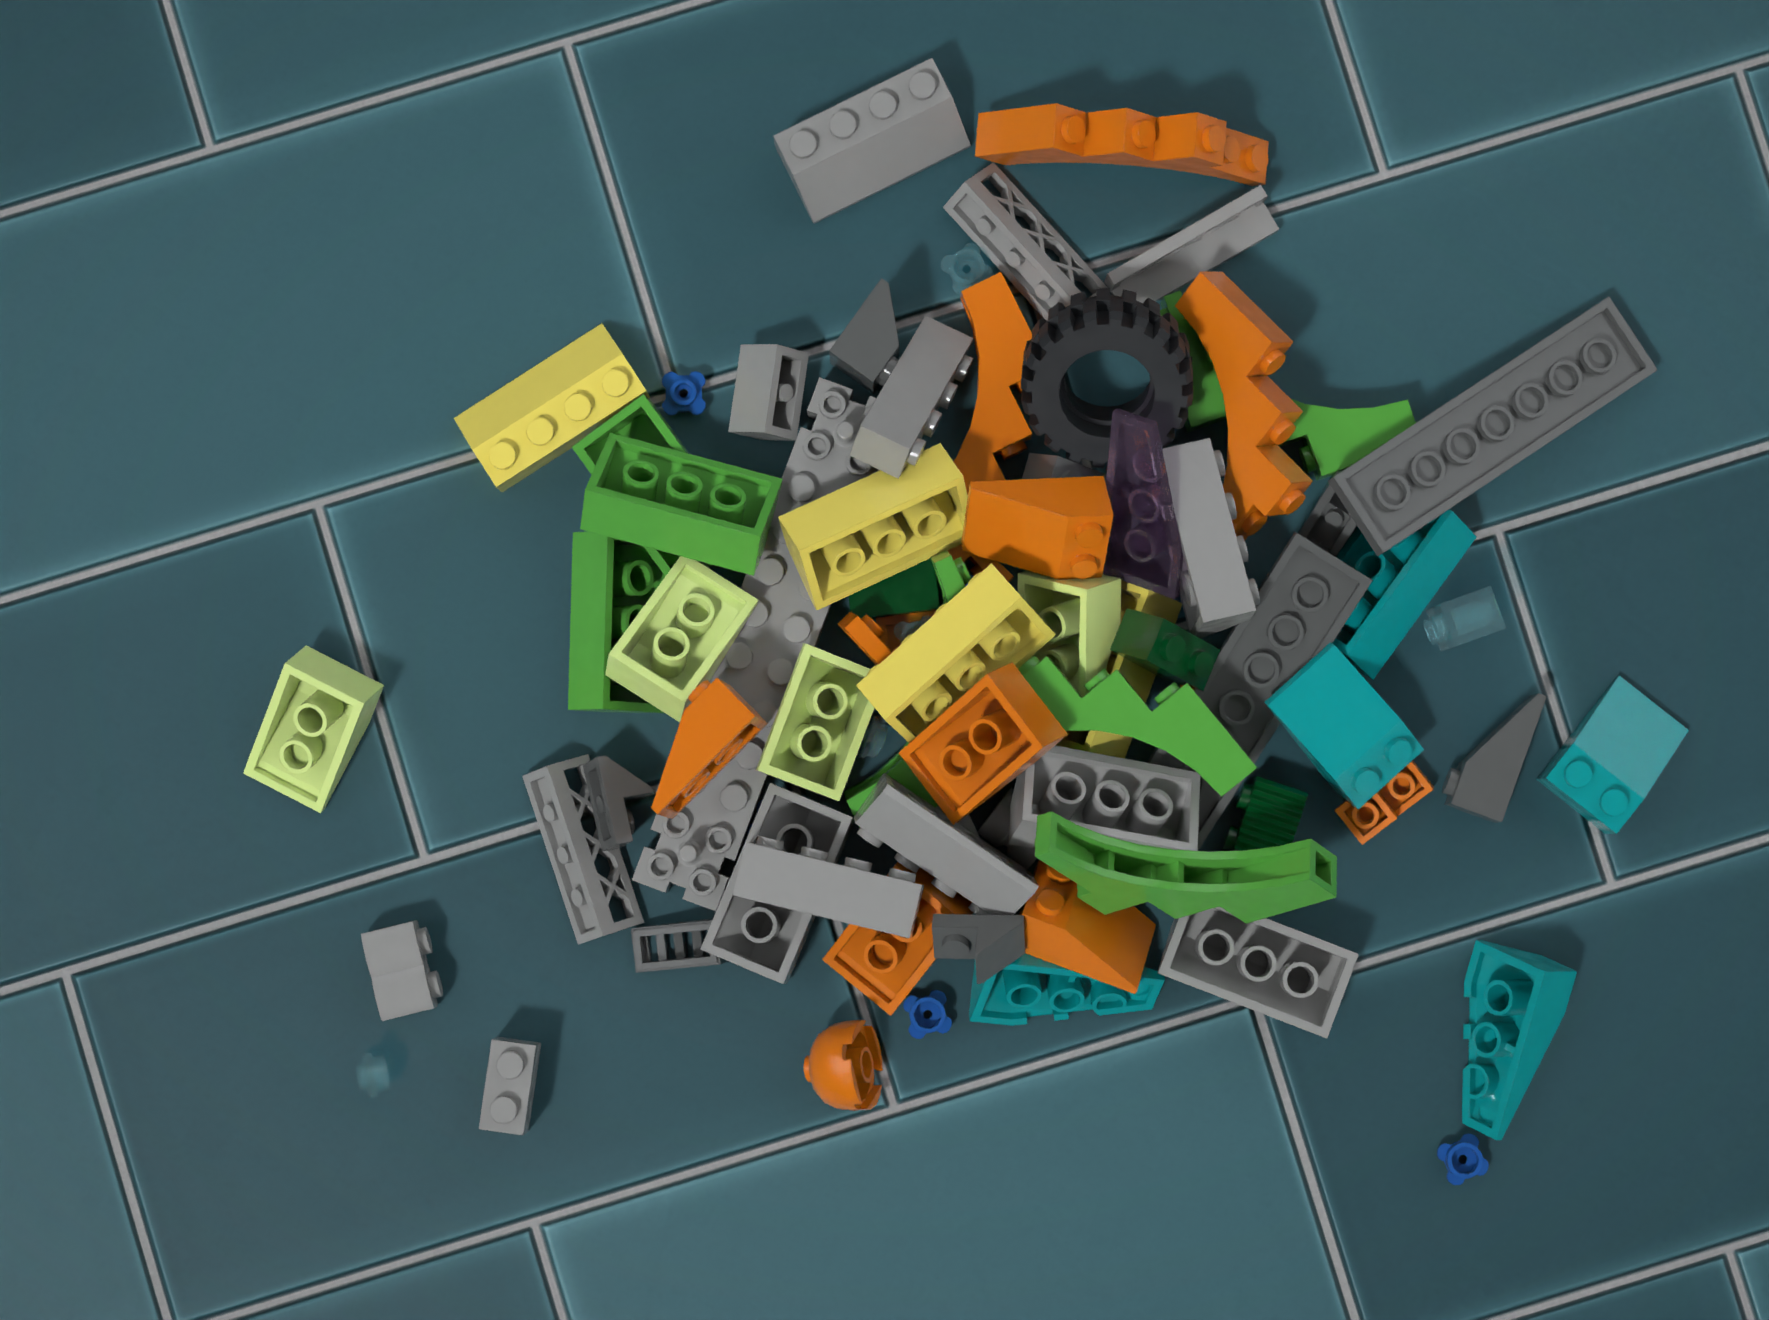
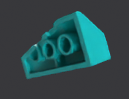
(1042, 988)
(1512, 1020)

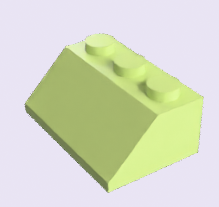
(818, 724)

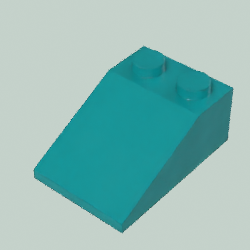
(1344, 726)
(1613, 756)

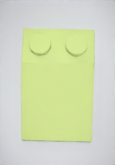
(1081, 615)
(680, 636)
(312, 727)

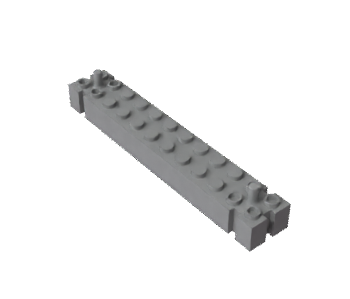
(760, 661)

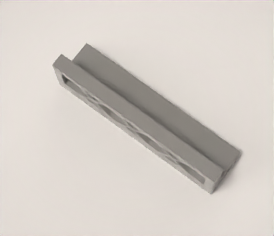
(1196, 249)
(1017, 250)
(574, 853)

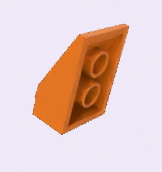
(1041, 524)
(707, 739)
(982, 742)
(1080, 937)
(891, 965)

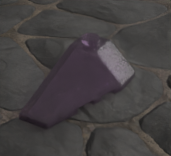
(1144, 529)

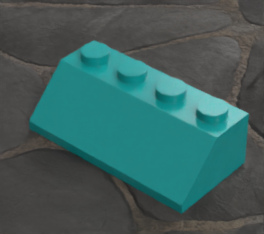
(1401, 587)

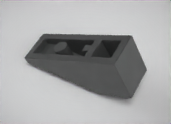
(1491, 769)

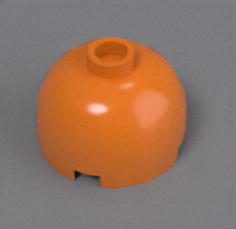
(844, 1066)

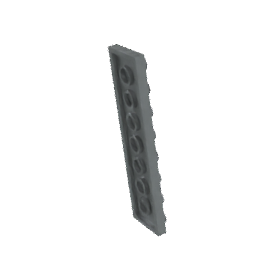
(1492, 426)
(1298, 615)

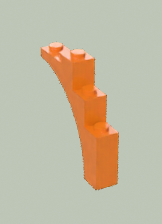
(1121, 137)
(1000, 344)
(1258, 413)

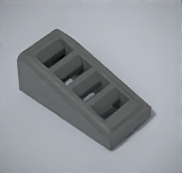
(642, 951)

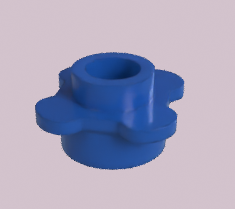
(674, 402)
(933, 1002)
(1473, 1166)

